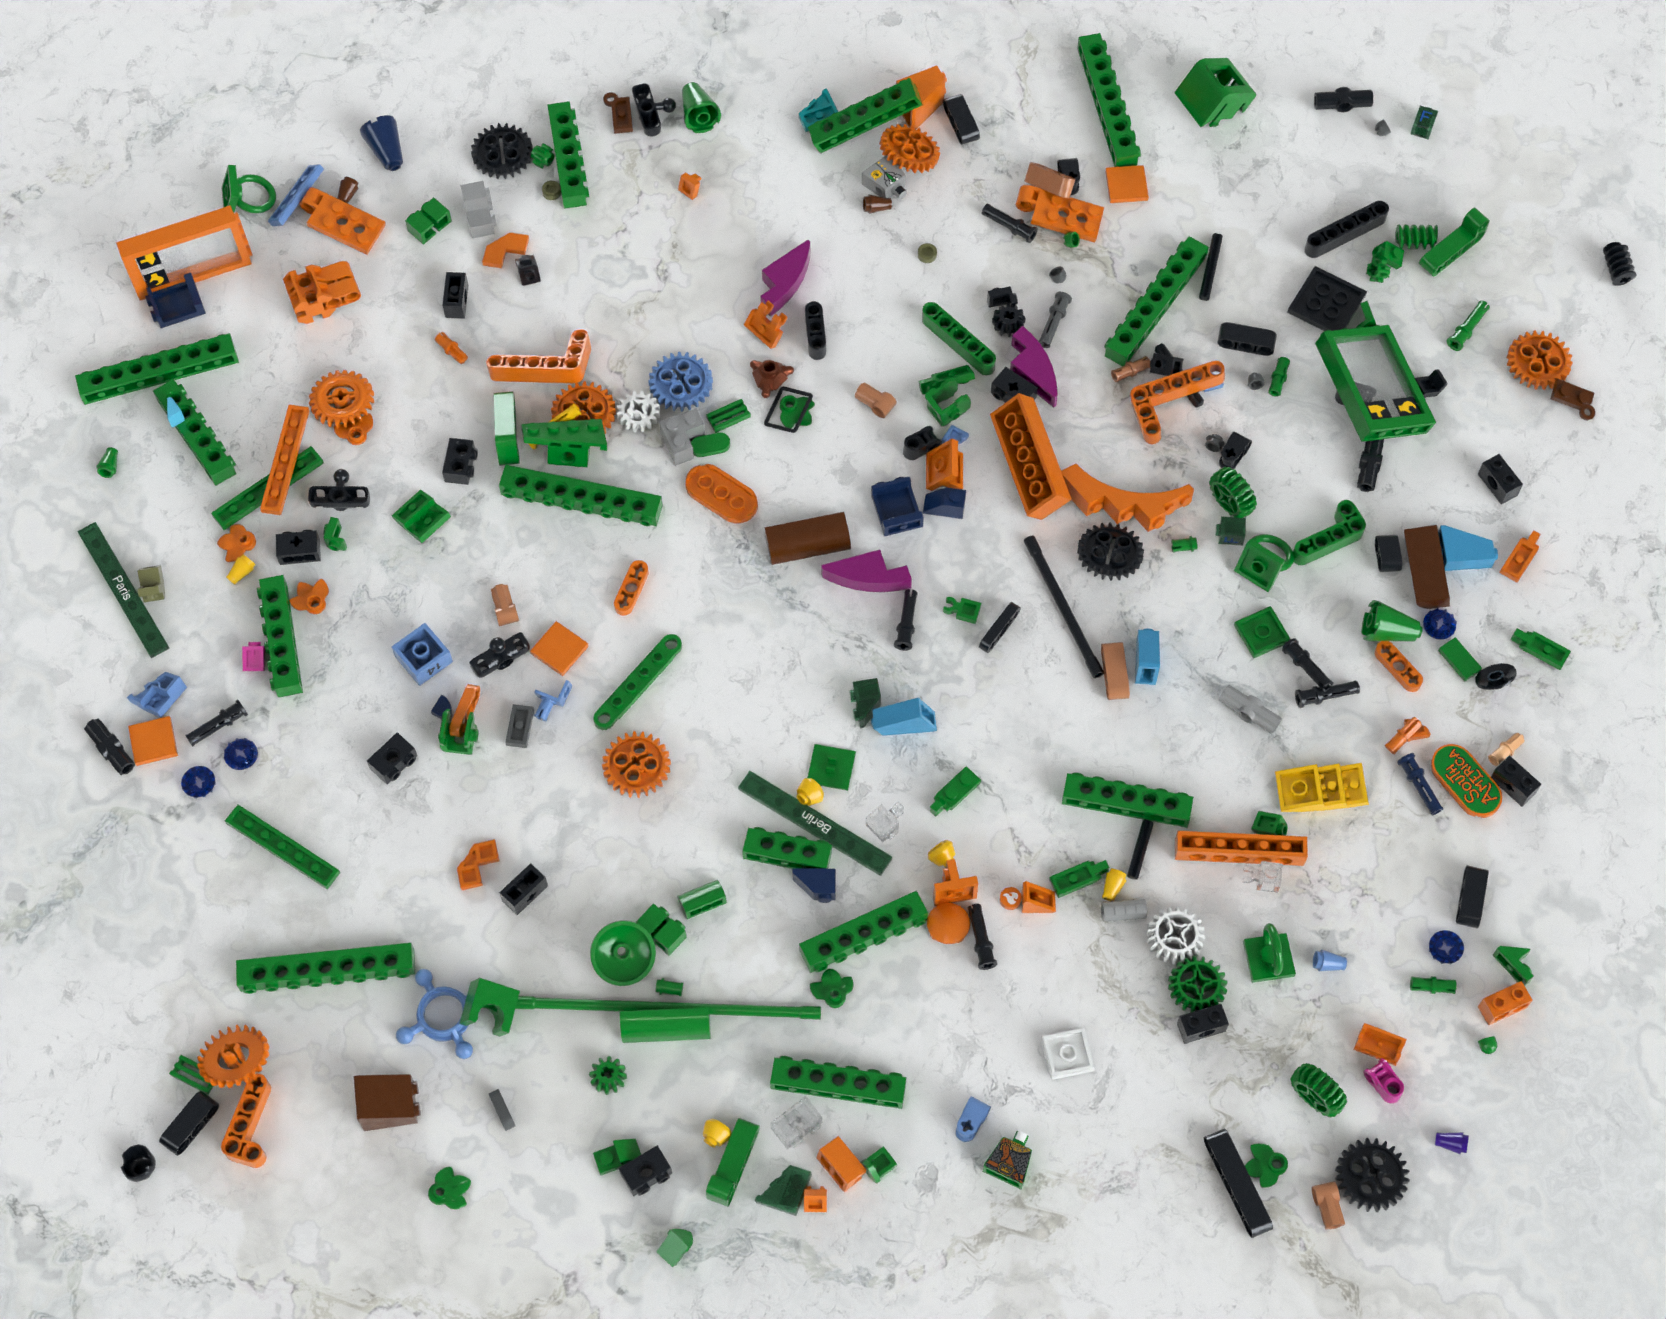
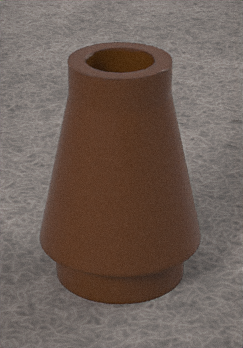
(347, 189)
(875, 204)

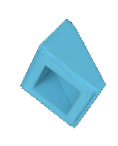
(174, 413)

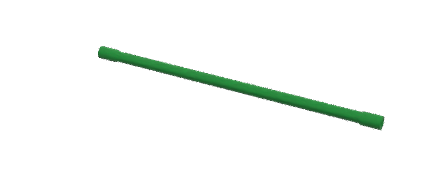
(801, 1012)

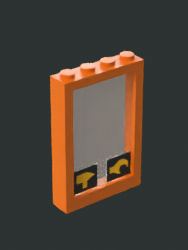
(197, 246)

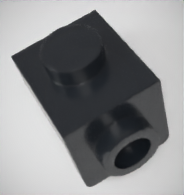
(528, 269)
(1001, 296)
(1432, 384)

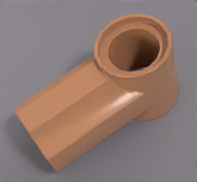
(879, 402)
(505, 609)
(1328, 1198)

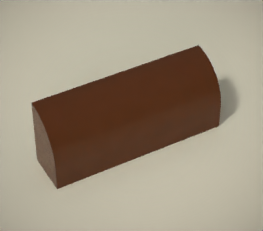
(807, 538)
(1427, 567)

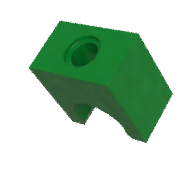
(494, 997)

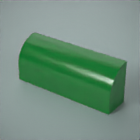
(665, 1025)

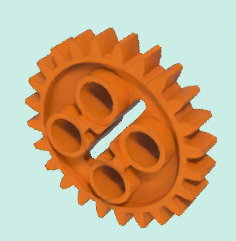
(909, 148)
(1539, 359)
(596, 400)
(625, 750)

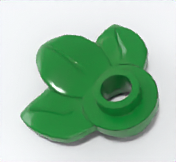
(791, 414)
(830, 986)
(1262, 1166)
(452, 1187)

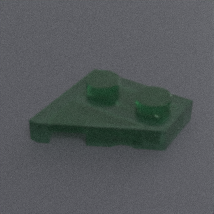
(786, 1191)

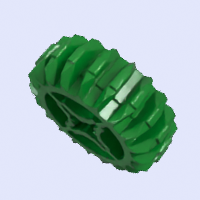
(1233, 492)
(1180, 988)
(1318, 1090)

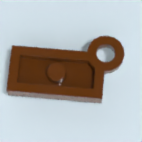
(620, 112)
(1574, 397)

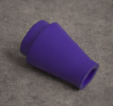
(1455, 1142)

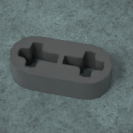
(502, 1110)

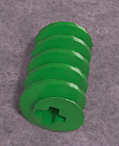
(1416, 236)

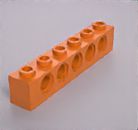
(1240, 848)

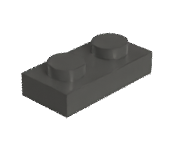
(519, 726)

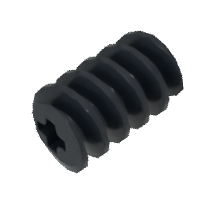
(1619, 263)

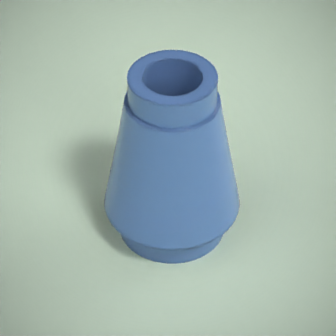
(1328, 961)

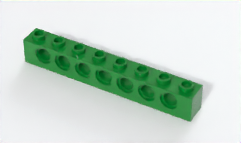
(1108, 100)
(1123, 352)
(152, 376)
(592, 491)
(249, 968)

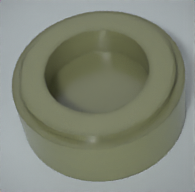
(551, 190)
(927, 253)

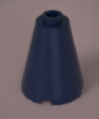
(384, 141)

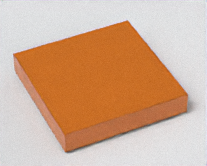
(1126, 184)
(559, 648)
(153, 741)

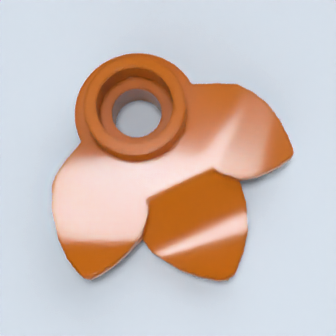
(351, 431)
(234, 542)
(309, 596)

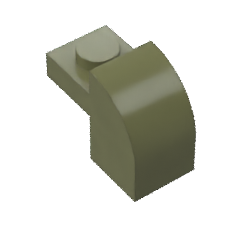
(151, 583)

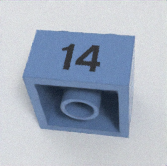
(422, 654)

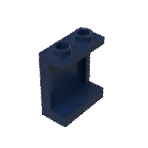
(175, 303)
(896, 506)

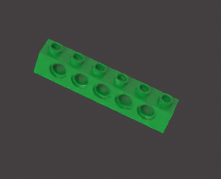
(865, 115)
(568, 165)
(216, 470)
(291, 682)
(1117, 805)
(850, 930)
(847, 1091)

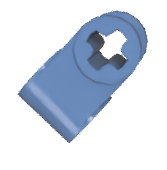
(972, 1117)

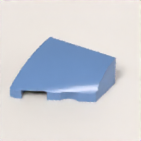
(159, 694)

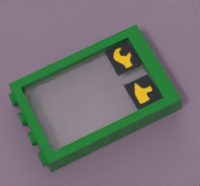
(1375, 382)

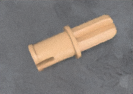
(1506, 748)

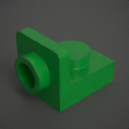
(1269, 824)

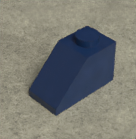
(945, 503)
(817, 883)

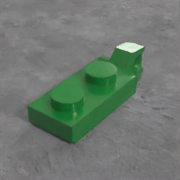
(960, 374)
(1541, 648)
(955, 791)
(1078, 877)

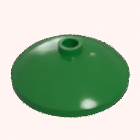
(633, 963)

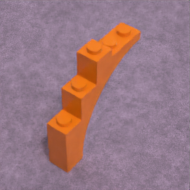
(1120, 504)

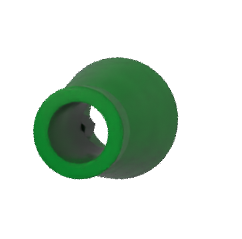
(108, 464)

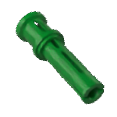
(1464, 331)

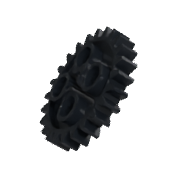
(488, 156)
(1125, 556)
(1391, 1168)

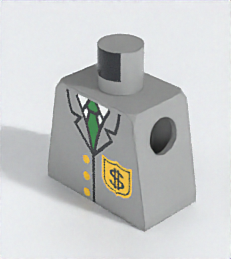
(885, 179)

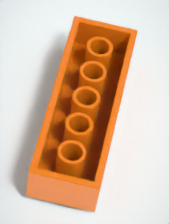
(1030, 456)

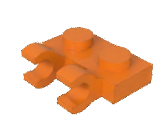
(762, 327)

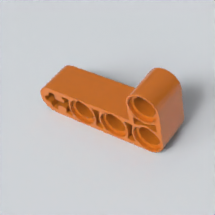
(251, 1118)

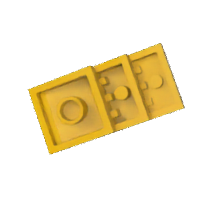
(1321, 787)

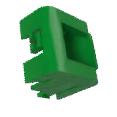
(1209, 96)

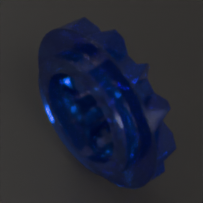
(1445, 630)
(240, 762)
(189, 780)
(1451, 939)

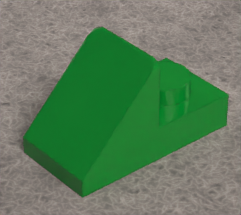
(1511, 959)
(616, 1155)

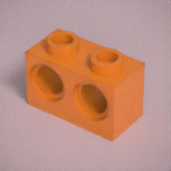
(1505, 1003)

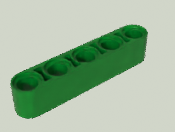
(960, 346)

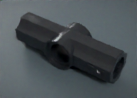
(1343, 99)
(1370, 465)
(109, 746)

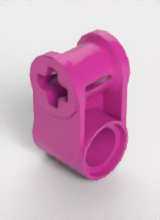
(1382, 1077)

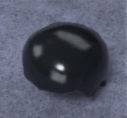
(138, 1163)

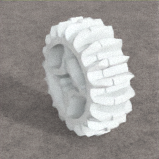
(1182, 950)

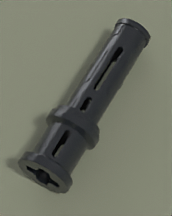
(1016, 226)
(905, 628)
(1302, 659)
(1317, 696)
(225, 717)
(983, 946)

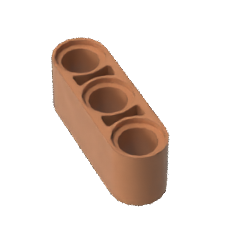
(1049, 180)
(1115, 671)

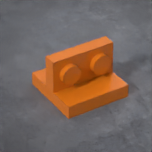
(944, 466)
(953, 888)

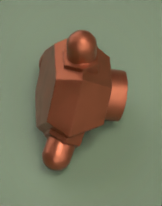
(769, 375)

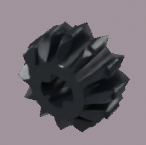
(1008, 319)

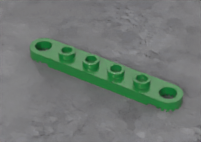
(637, 682)

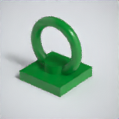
(232, 191)
(1261, 564)
(1269, 956)

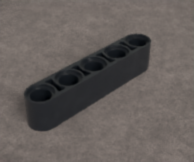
(1339, 231)
(1238, 1183)

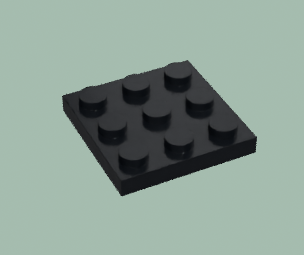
(1326, 301)

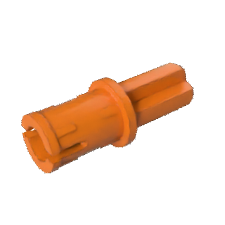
(451, 347)
(1403, 735)

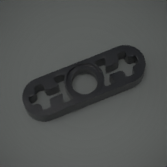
(999, 627)

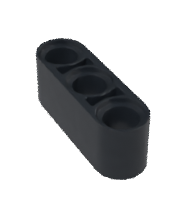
(961, 119)
(815, 338)
(1247, 339)
(1472, 896)
(189, 1123)

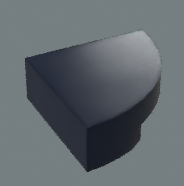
(440, 706)

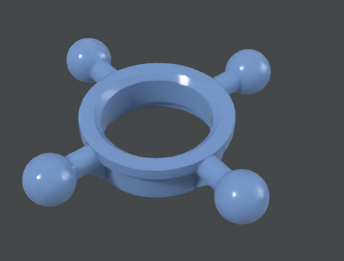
(405, 1034)

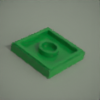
(1262, 632)

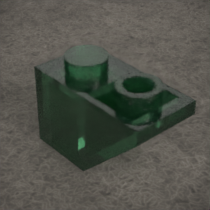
(866, 698)

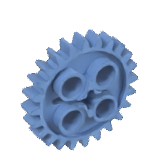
(695, 373)

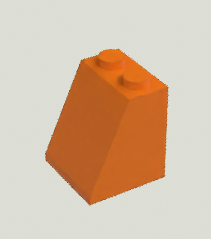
(931, 91)

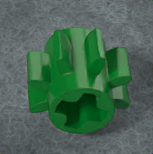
(542, 155)
(1378, 270)

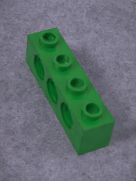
(776, 856)

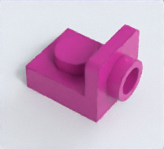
(253, 657)

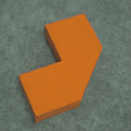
(510, 243)
(478, 855)

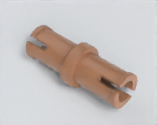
(1130, 369)

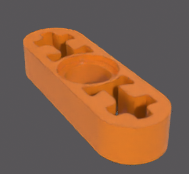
(630, 579)
(1398, 675)
(466, 705)

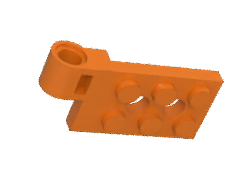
(1046, 209)
(328, 210)

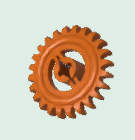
(341, 398)
(229, 1048)

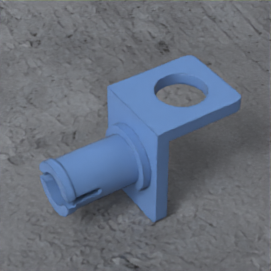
(548, 701)

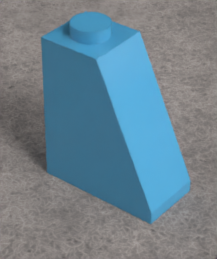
(1465, 550)
(1147, 657)
(904, 718)

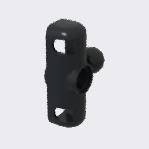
(648, 109)
(348, 493)
(499, 655)

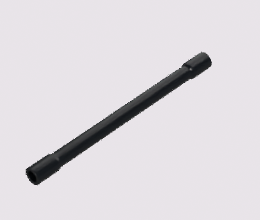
(1090, 659)

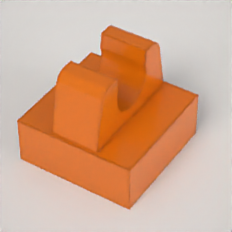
(689, 185)
(815, 1199)

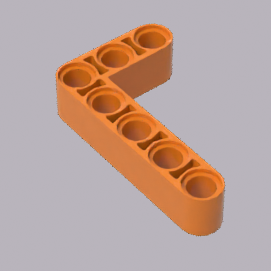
(544, 369)
(1171, 393)

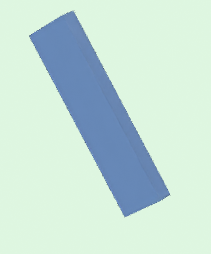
(295, 195)

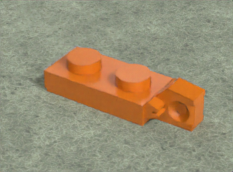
(1521, 557)

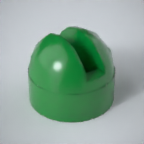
(1071, 239)
(1488, 1045)

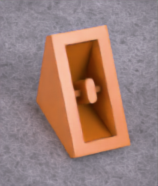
(1037, 899)

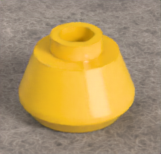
(809, 792)
(941, 853)
(715, 1133)

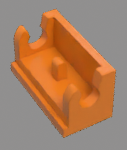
(1379, 1044)
(841, 1163)

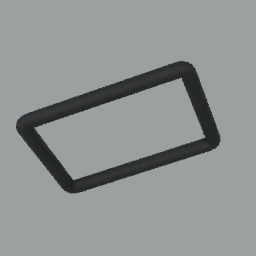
(810, 396)

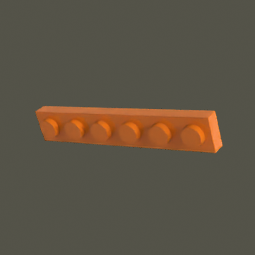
(284, 460)

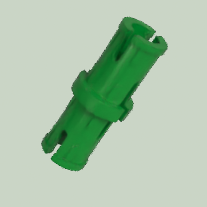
(1279, 376)
(1433, 985)

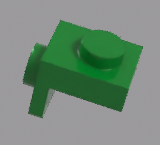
(1389, 252)
(331, 535)

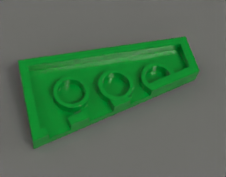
(578, 432)

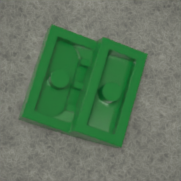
(421, 516)

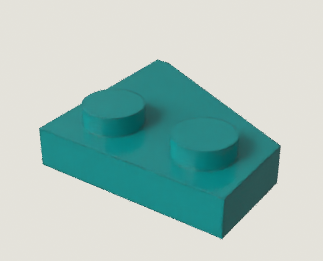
(817, 110)

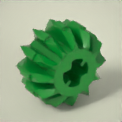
(614, 1069)

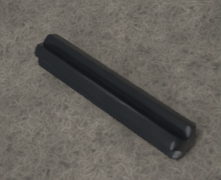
(1140, 849)

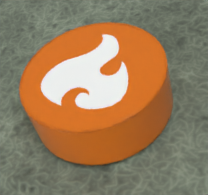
(1010, 898)

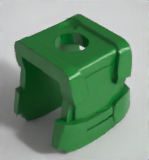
(944, 392)
(447, 741)

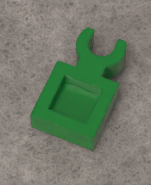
(966, 610)

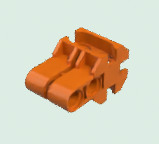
(327, 286)

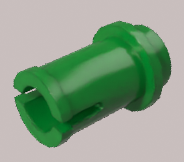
(1184, 544)
(669, 987)

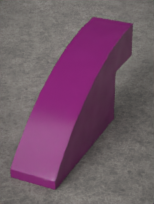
(785, 276)
(1034, 365)
(867, 573)

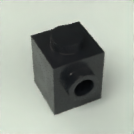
(1165, 364)

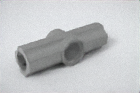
(1250, 709)

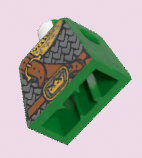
(1010, 1160)

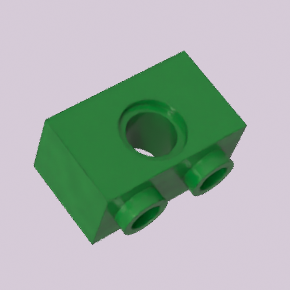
(568, 456)

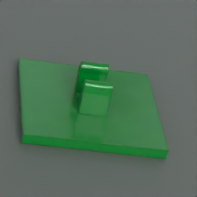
(831, 766)

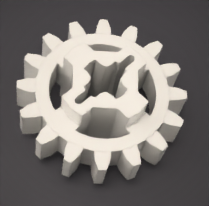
(638, 412)

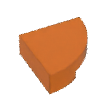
(1421, 733)

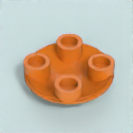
(948, 923)

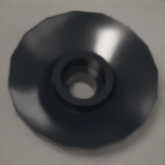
(1495, 676)

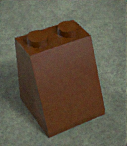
(386, 1101)

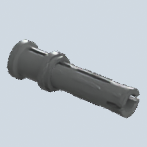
(1057, 312)

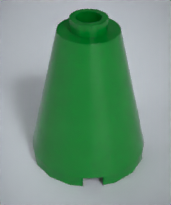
(699, 109)
(1389, 624)

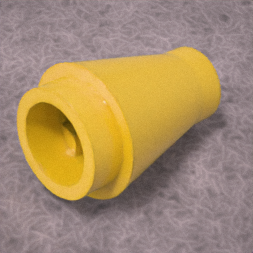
(240, 569)
(1114, 882)

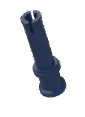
(1417, 773)

